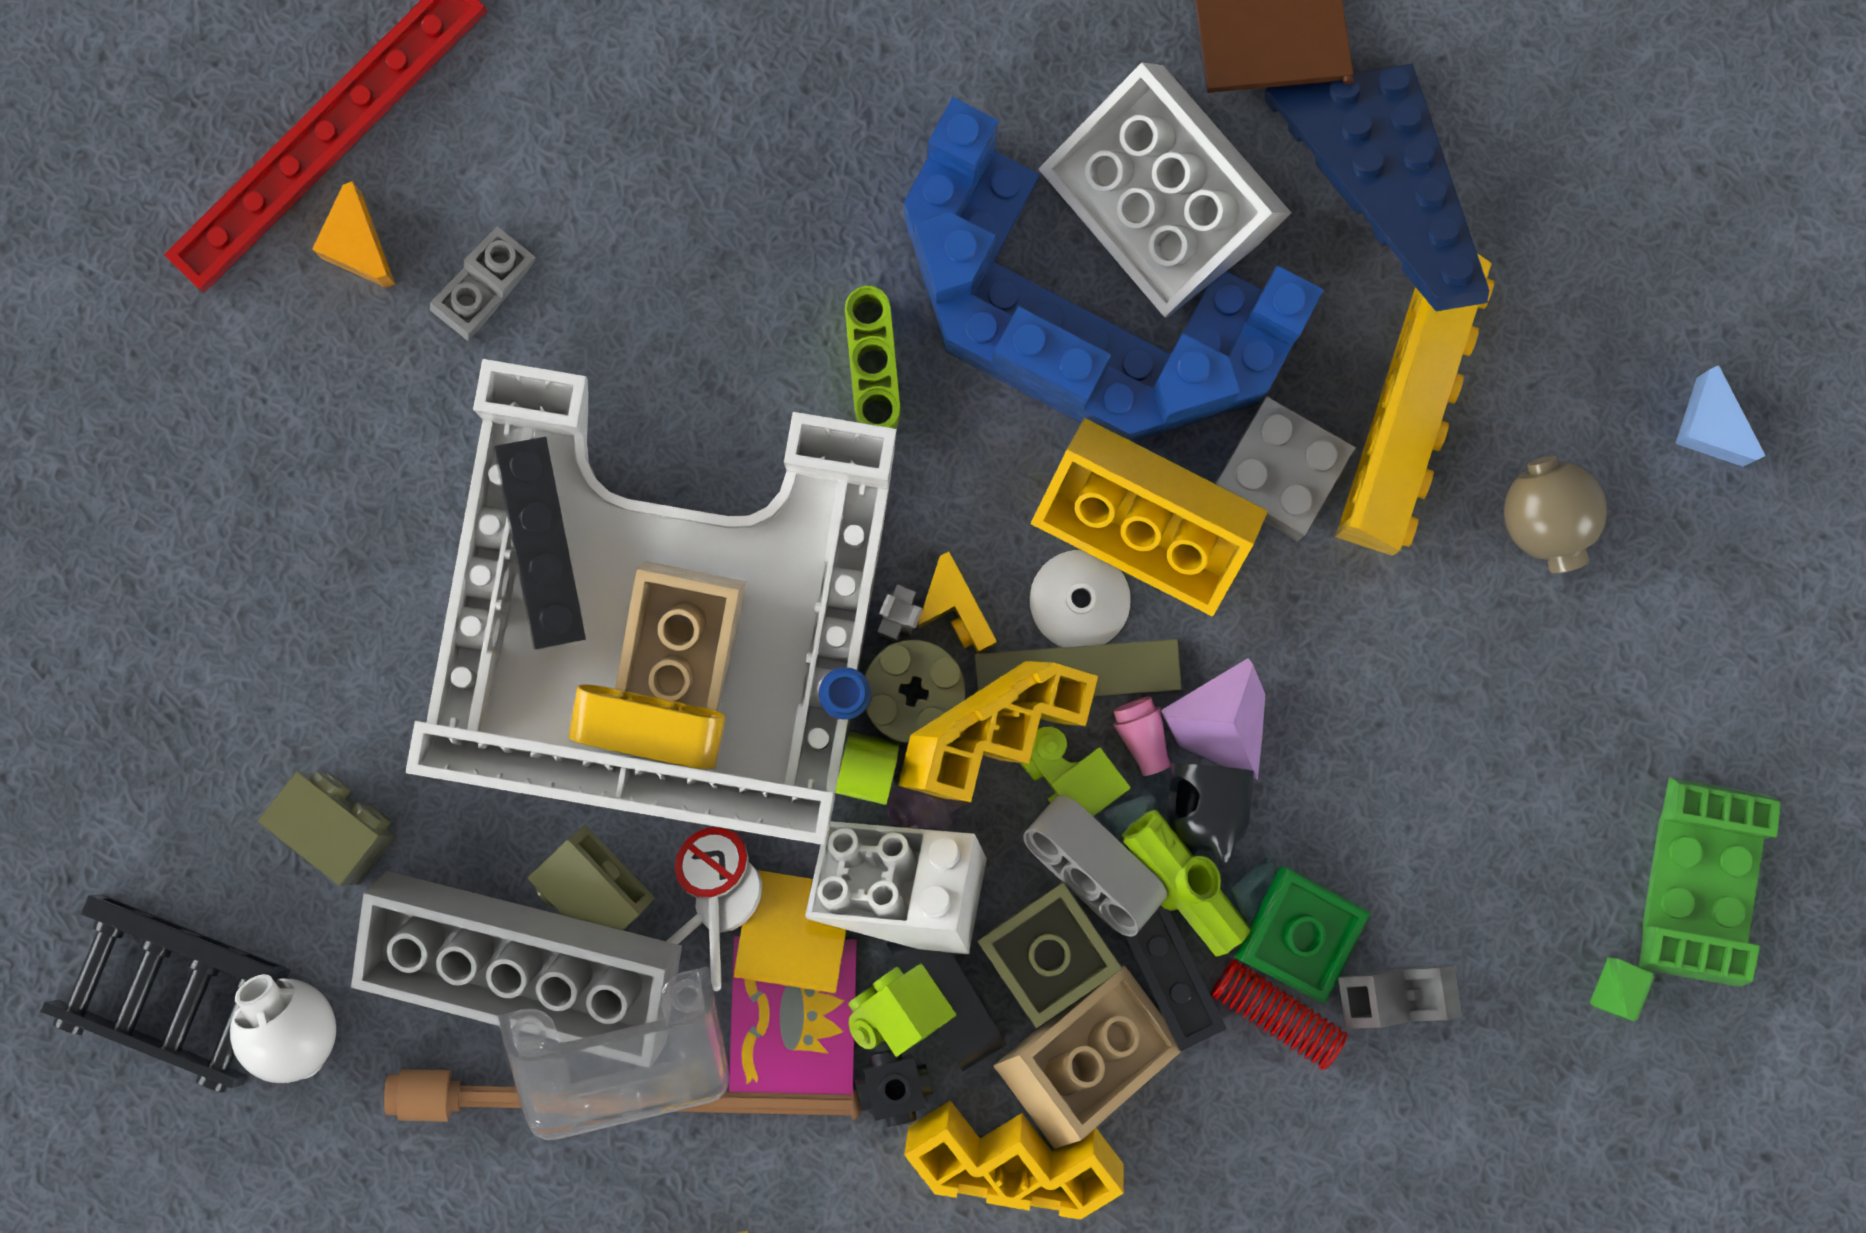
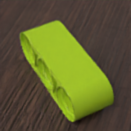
(867, 338)
(867, 768)

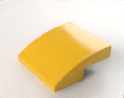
(783, 944)

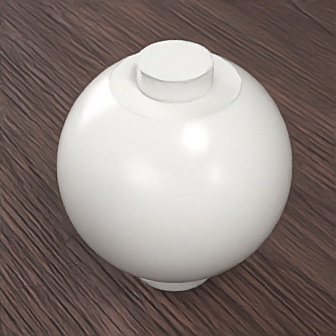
(281, 1029)

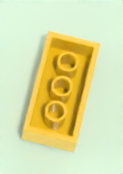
(1149, 517)

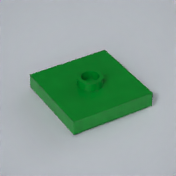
(1302, 934)

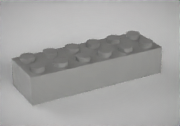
(503, 957)

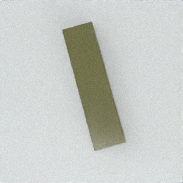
(1119, 666)

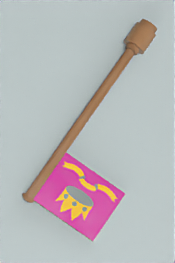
(785, 1058)

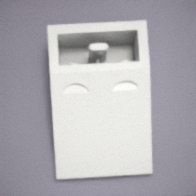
(899, 884)

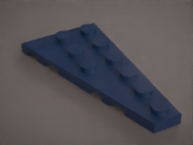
(1389, 166)

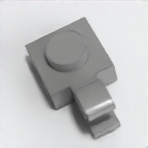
(899, 614)

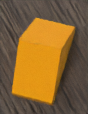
(351, 239)

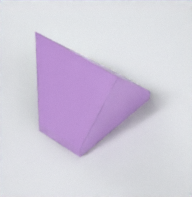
(1222, 719)

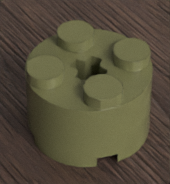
(898, 667)

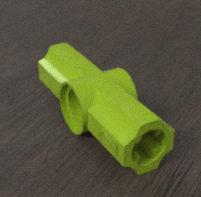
(1189, 882)

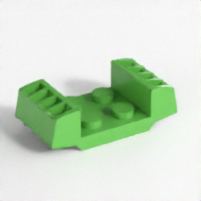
(1706, 882)

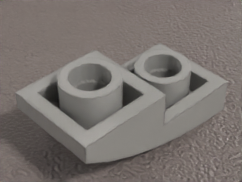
(483, 283)

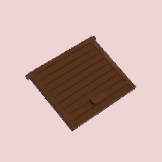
(1272, 43)

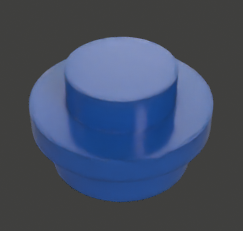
(844, 693)

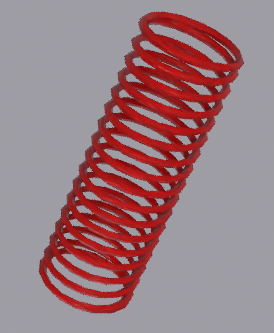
(1234, 967)

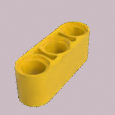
(646, 726)

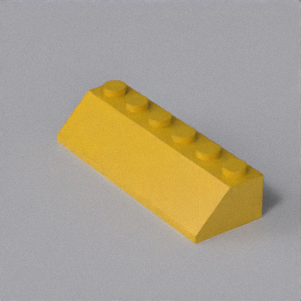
(1409, 424)

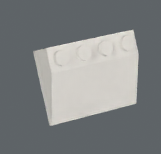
(1163, 188)

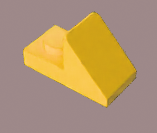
(950, 593)

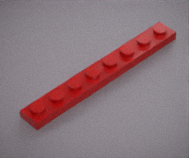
(321, 138)

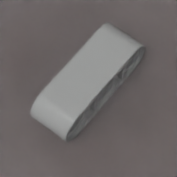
(1095, 865)

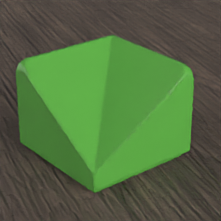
(1622, 989)

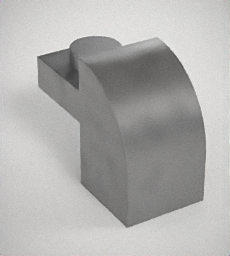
(1400, 996)

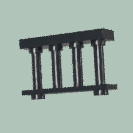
(159, 940)

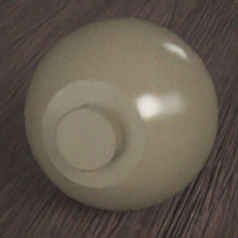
(1555, 512)

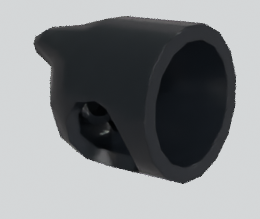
(1209, 807)

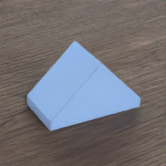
(1717, 423)

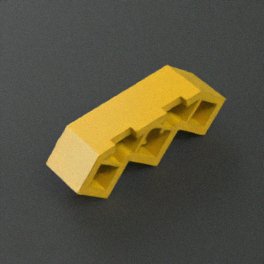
(994, 724)
(1013, 1164)

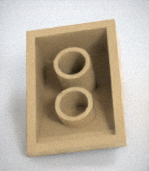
(680, 634)
(1088, 1059)

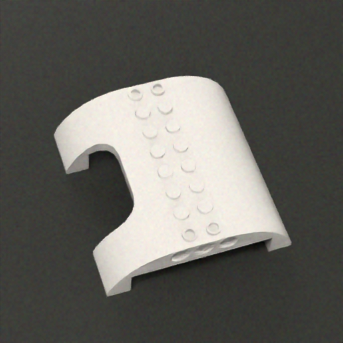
(809, 576)

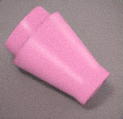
(1143, 733)

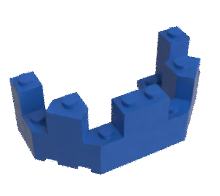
(1058, 351)

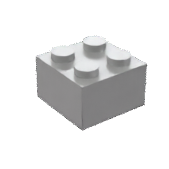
(1285, 467)

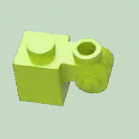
(1090, 782)
(900, 1011)

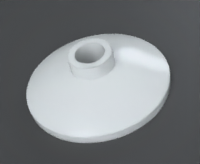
(1060, 618)

